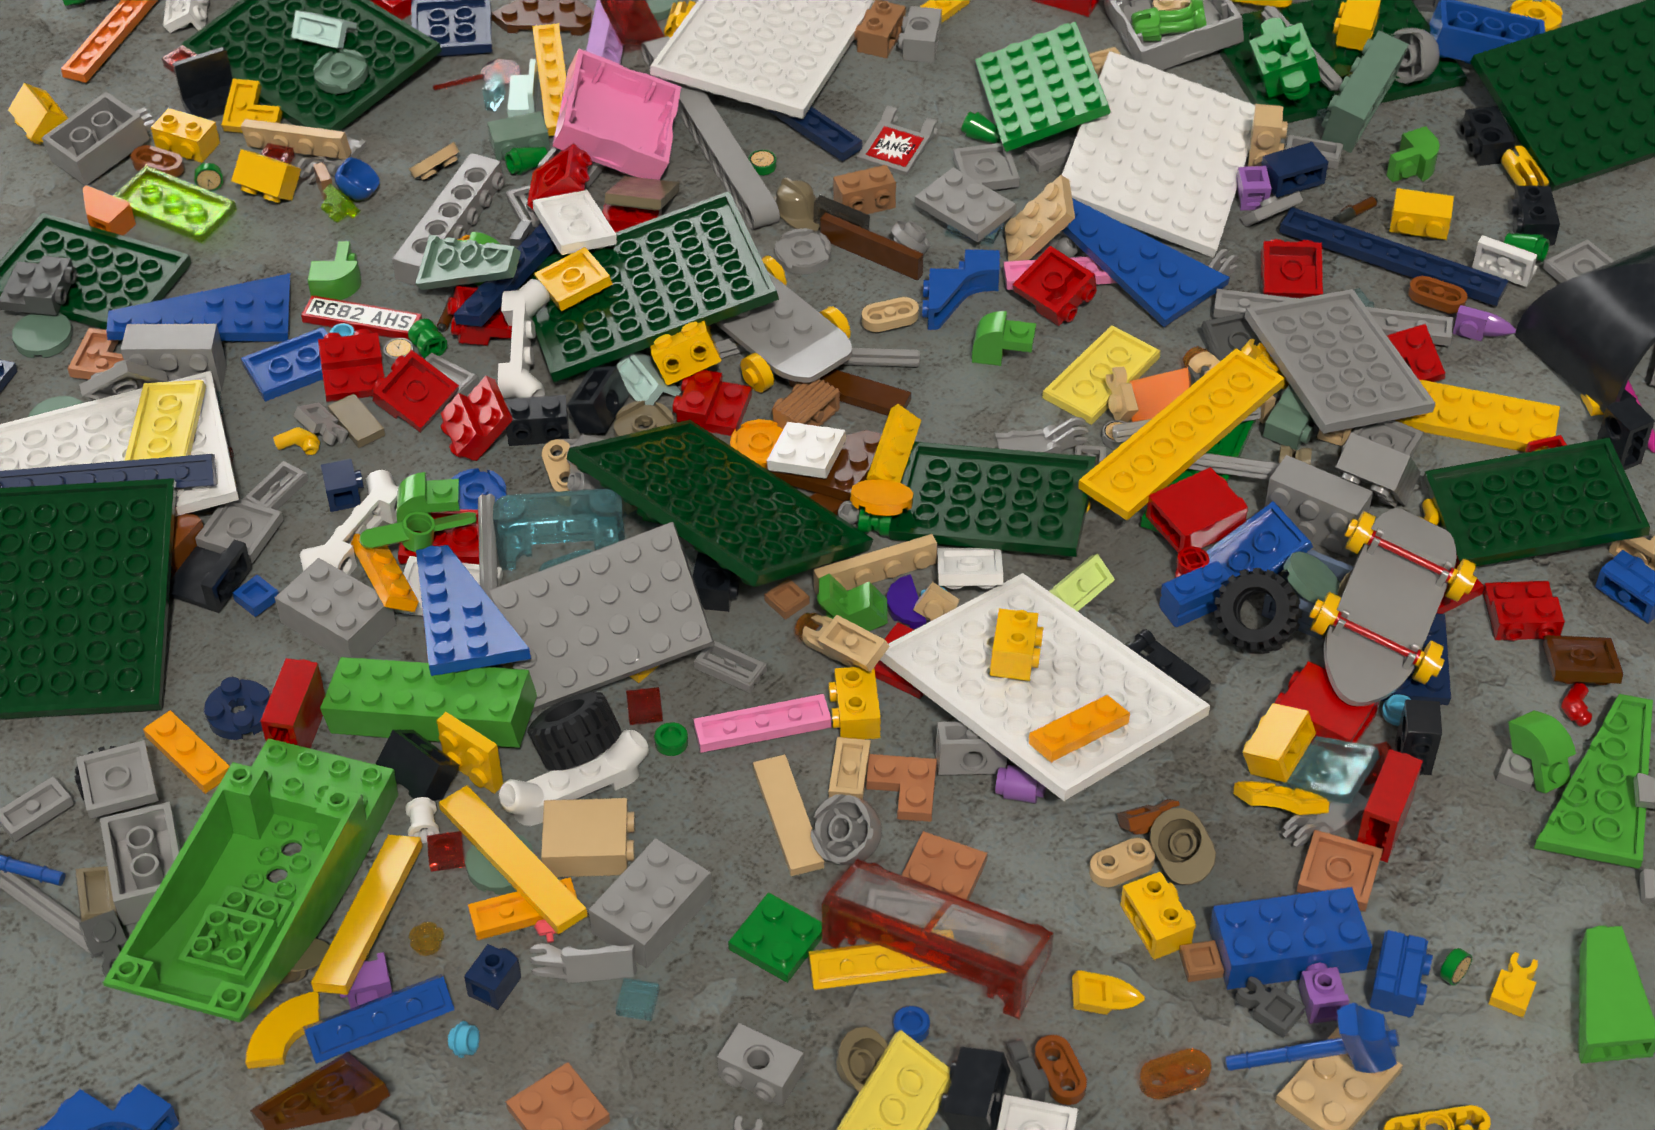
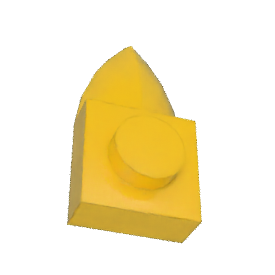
(1103, 993)

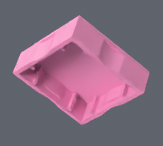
(617, 116)

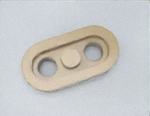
(444, 156)
(890, 314)
(556, 466)
(1124, 861)

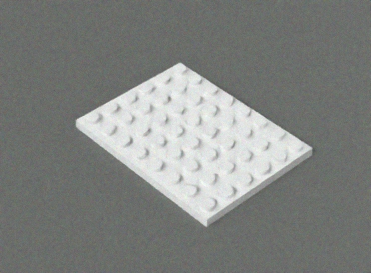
(761, 49)
(1162, 154)
(101, 433)
(1076, 666)

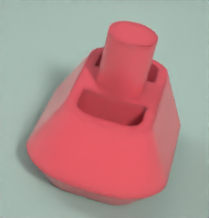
(544, 928)

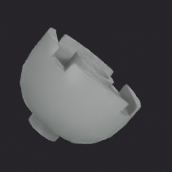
(1420, 57)
(846, 829)

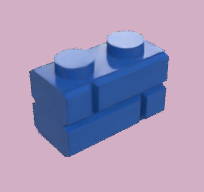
(1629, 584)
(1193, 593)
(1399, 974)

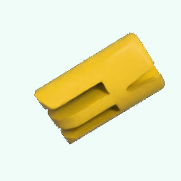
(676, 16)
(1523, 168)

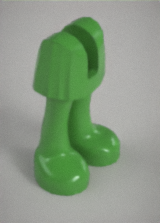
(1155, 22)

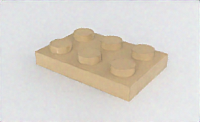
(1040, 220)
(1332, 1093)

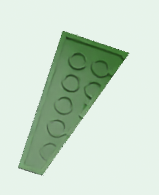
(1598, 806)

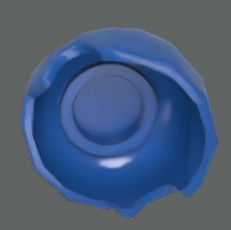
(356, 179)

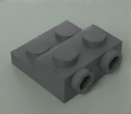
(39, 286)

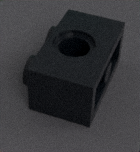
(598, 399)

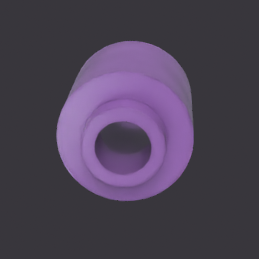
(1018, 785)

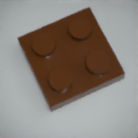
(1583, 659)

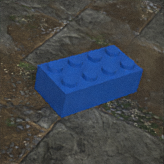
(1472, 29)
(1289, 933)

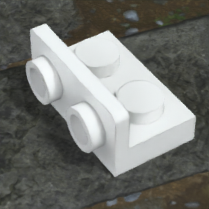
(182, 12)
(1505, 261)

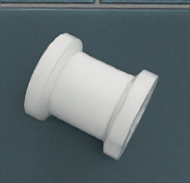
(421, 815)

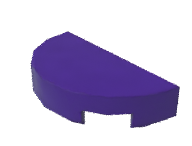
(901, 602)

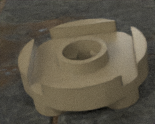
(638, 414)

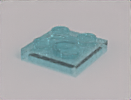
(1334, 768)

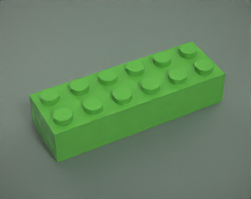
(391, 695)

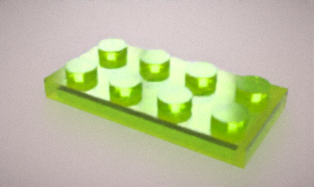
(176, 203)

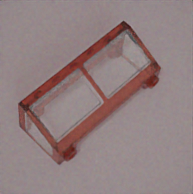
(938, 931)

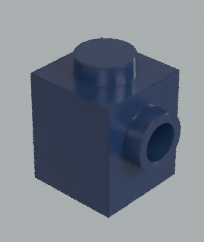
(342, 484)
(493, 976)

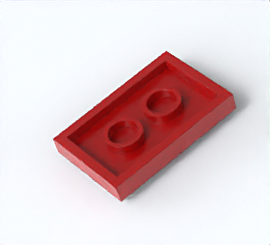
(461, 539)

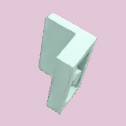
(320, 29)
(523, 92)
(644, 378)

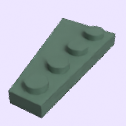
(460, 263)

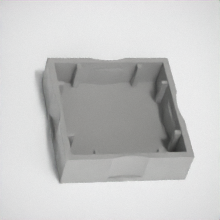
(1222, 30)

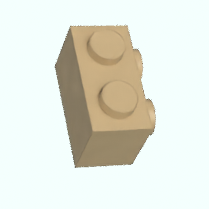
(1266, 132)

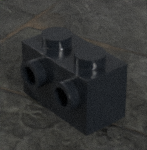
(1534, 212)
(537, 420)
(418, 764)
(975, 1089)

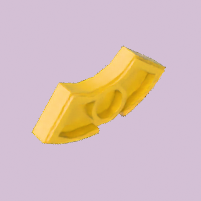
(1268, 794)
(281, 1029)

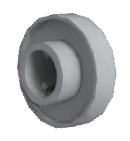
(910, 235)

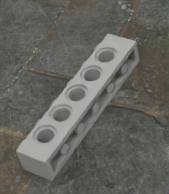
(451, 213)

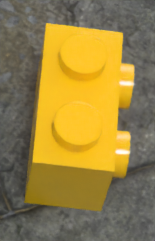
(1356, 23)
(36, 112)
(185, 135)
(265, 175)
(1421, 213)
(685, 352)
(1015, 644)
(856, 703)
(1279, 742)
(1157, 915)

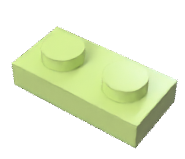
(1083, 583)

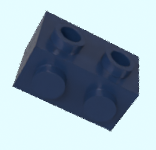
(1295, 169)

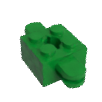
(1285, 59)

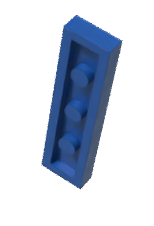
(378, 1018)

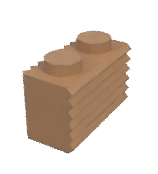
(807, 404)

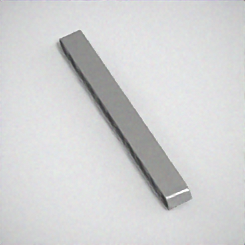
(720, 149)

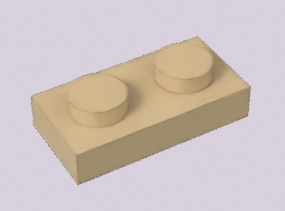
(850, 767)

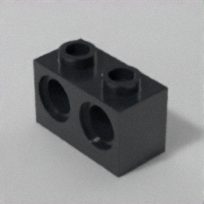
(1486, 134)
(1628, 430)
(714, 584)
(1420, 732)

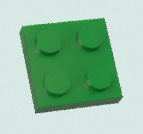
(777, 937)

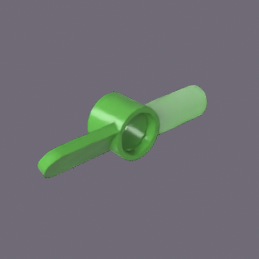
(414, 521)

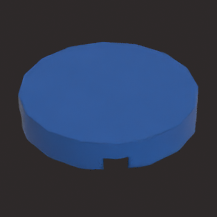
(475, 483)

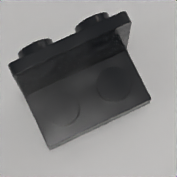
(204, 83)
(211, 577)

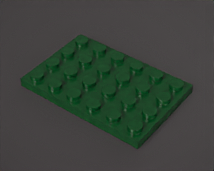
(109, 267)
(994, 498)
(1537, 502)

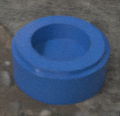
(912, 1022)

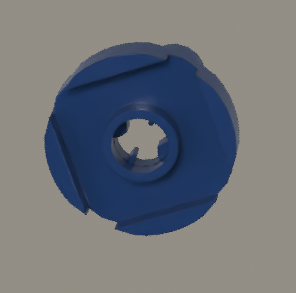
(234, 693)

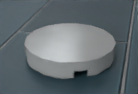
(803, 251)

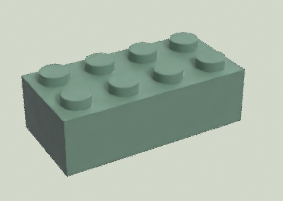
(1363, 90)

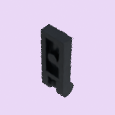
(1169, 663)

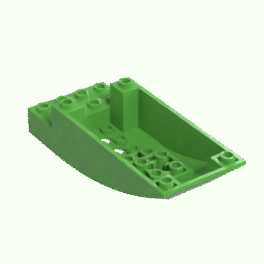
(217, 925)

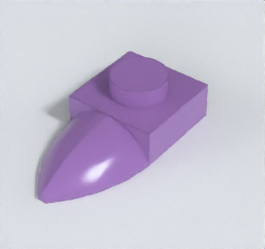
(1477, 323)

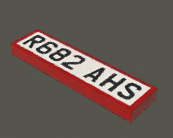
(360, 316)

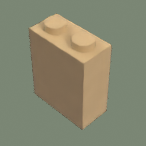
(587, 837)

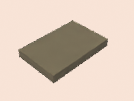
(641, 193)

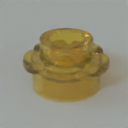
(429, 945)

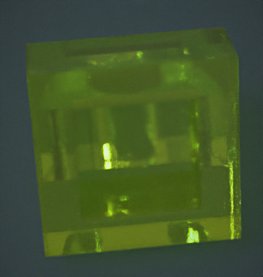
(338, 204)

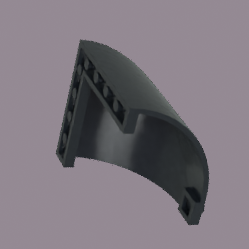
(1596, 326)

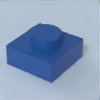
(255, 595)

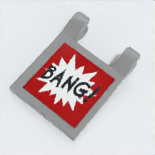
(896, 145)

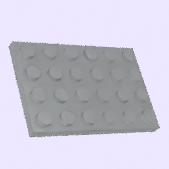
(1339, 361)
(606, 615)

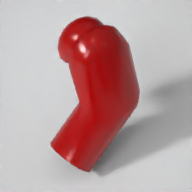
(1574, 705)

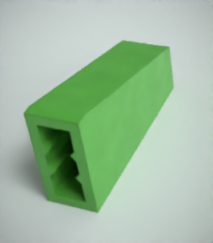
(1612, 1000)

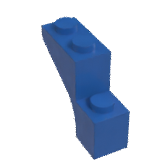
(951, 286)
(135, 1111)

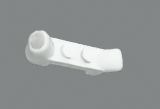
(518, 309)
(377, 507)
(615, 766)

